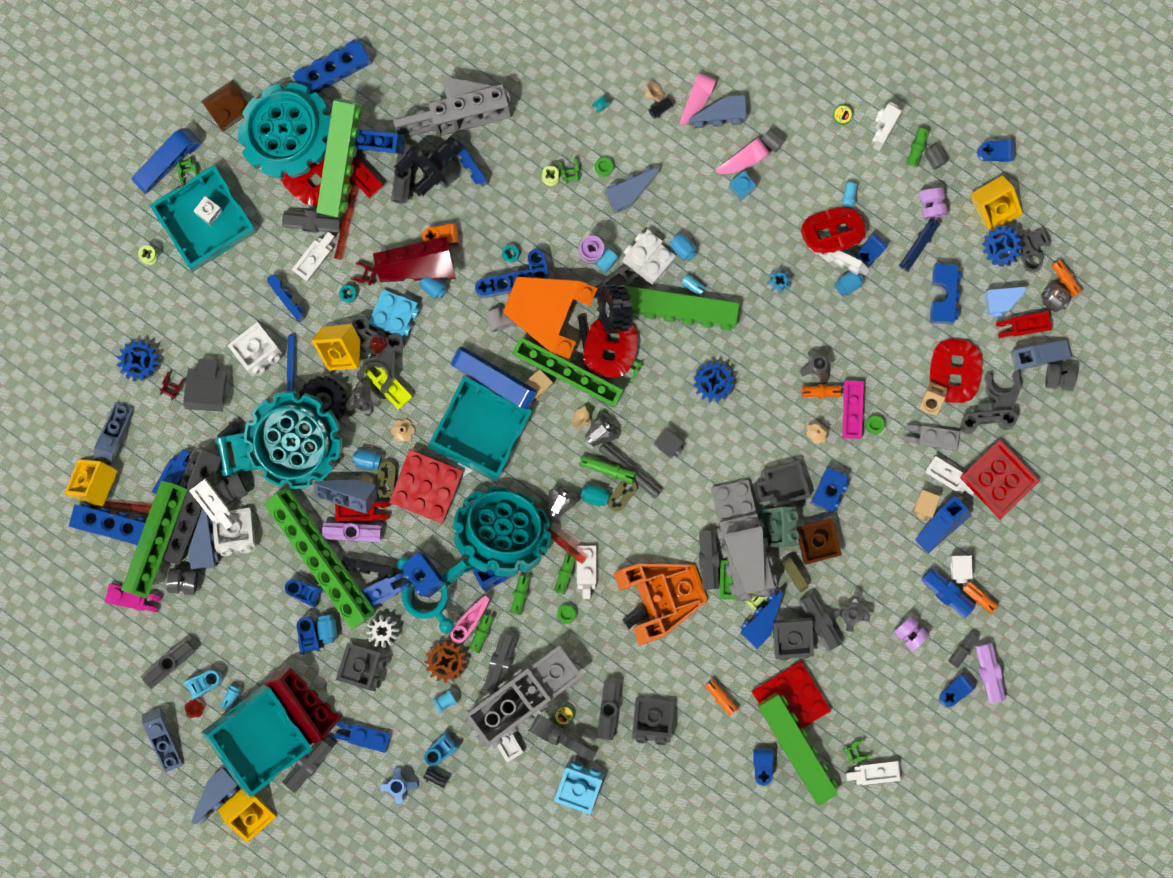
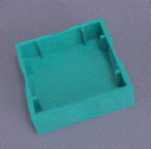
(194, 237)
(479, 429)
(256, 740)

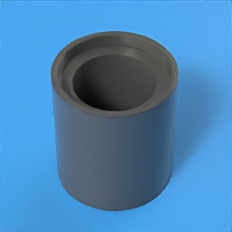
(773, 140)
(936, 157)

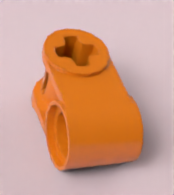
(448, 230)

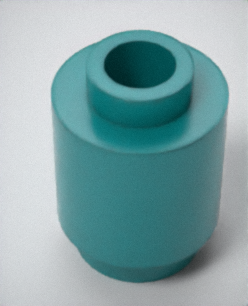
(594, 495)

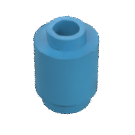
(683, 247)
(848, 283)
(434, 288)
(366, 459)
(327, 629)

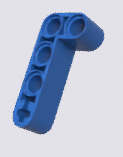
(165, 158)
(535, 268)

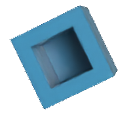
(742, 186)

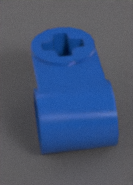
(1000, 151)
(872, 249)
(304, 592)
(307, 637)
(958, 689)
(763, 762)

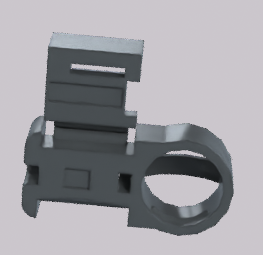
(1031, 244)

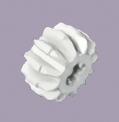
(380, 637)

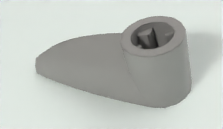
(498, 320)

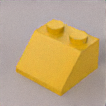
(996, 203)
(338, 347)
(91, 482)
(246, 815)

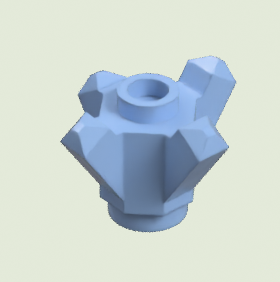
(398, 786)

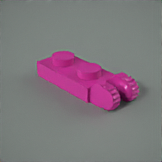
(122, 598)

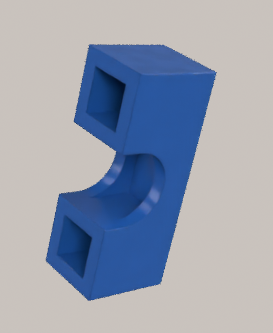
(947, 278)

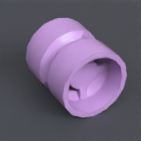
(933, 203)
(591, 249)
(906, 628)

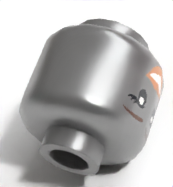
(1055, 297)

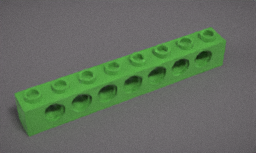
(320, 558)

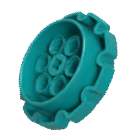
(261, 115)
(315, 462)
(501, 531)

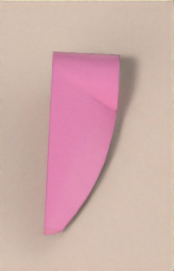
(698, 97)
(745, 158)
(469, 620)

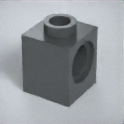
(669, 444)

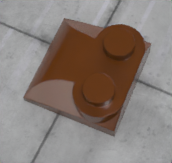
(226, 105)
(818, 541)

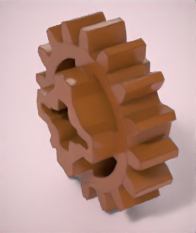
(441, 652)

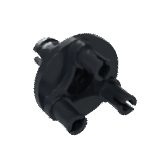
(431, 163)

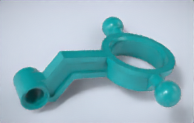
(446, 625)

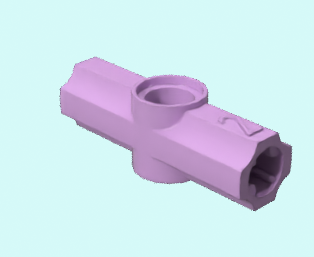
(364, 533)
(990, 673)

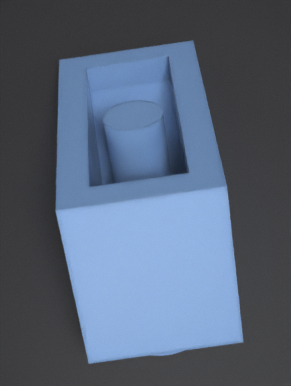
(1002, 300)

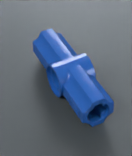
(948, 593)

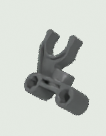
(384, 359)
(994, 412)
(555, 734)

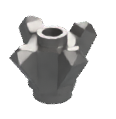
(817, 365)
(363, 398)
(601, 431)
(561, 501)
(852, 614)

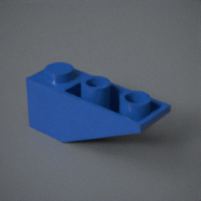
(943, 524)
(761, 626)

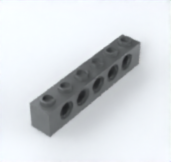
(191, 477)

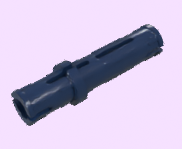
(919, 245)

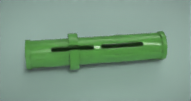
(615, 472)

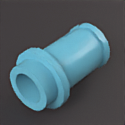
(849, 194)
(692, 285)
(230, 697)

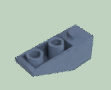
(727, 110)
(627, 193)
(1040, 355)
(112, 434)
(348, 493)
(202, 547)
(161, 739)
(215, 791)

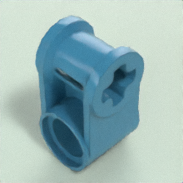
(442, 749)

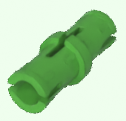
(917, 147)
(564, 574)
(520, 595)
(481, 633)

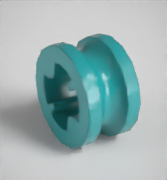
(601, 104)
(505, 256)
(353, 292)

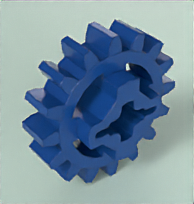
(1007, 240)
(144, 357)
(705, 381)

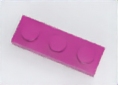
(852, 410)

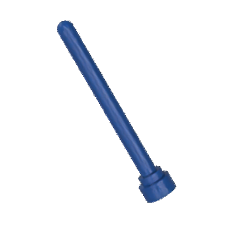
(290, 368)

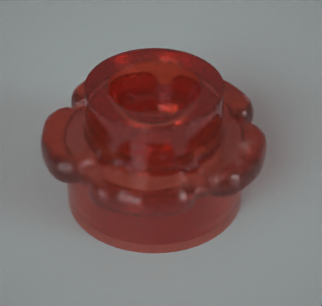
(377, 344)
(199, 708)

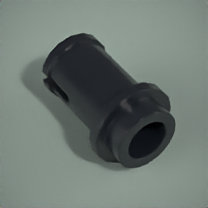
(658, 109)
(232, 428)
(634, 617)
(435, 777)

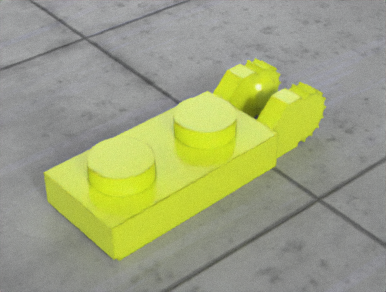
(396, 392)

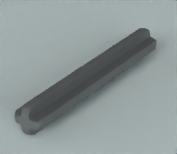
(640, 479)

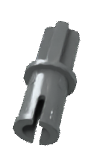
(964, 649)

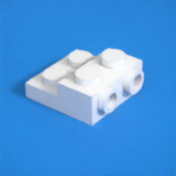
(885, 122)
(648, 256)
(255, 350)
(238, 536)

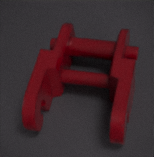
(363, 280)
(177, 388)

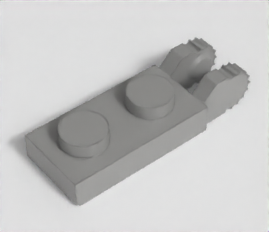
(934, 437)

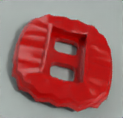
(301, 188)
(829, 220)
(624, 349)
(969, 372)

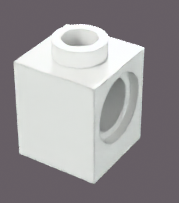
(208, 211)
(961, 568)

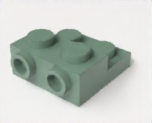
(780, 526)

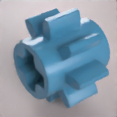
(779, 275)

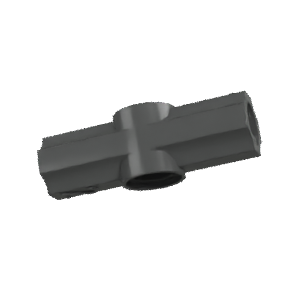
(401, 184)
(311, 221)
(709, 560)
(821, 622)
(500, 662)
(159, 672)
(607, 723)
(307, 765)

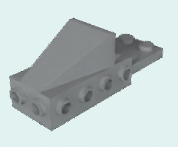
(464, 101)
(743, 542)
(521, 697)

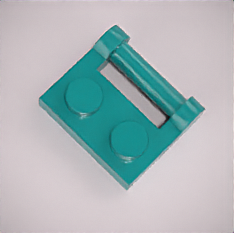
(239, 450)

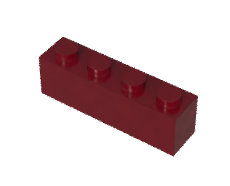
(416, 261)
(302, 705)

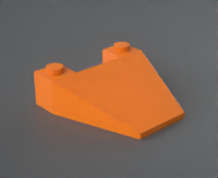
(541, 308)
(668, 595)

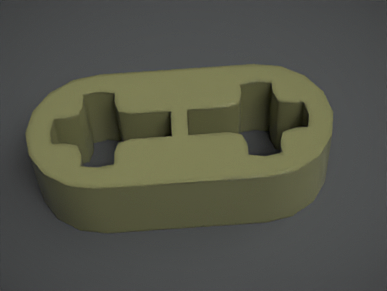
(381, 479)
(625, 499)
(794, 574)

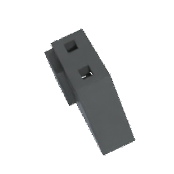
(205, 387)
(782, 485)

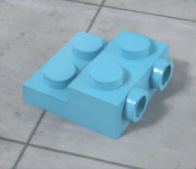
(394, 314)
(579, 787)

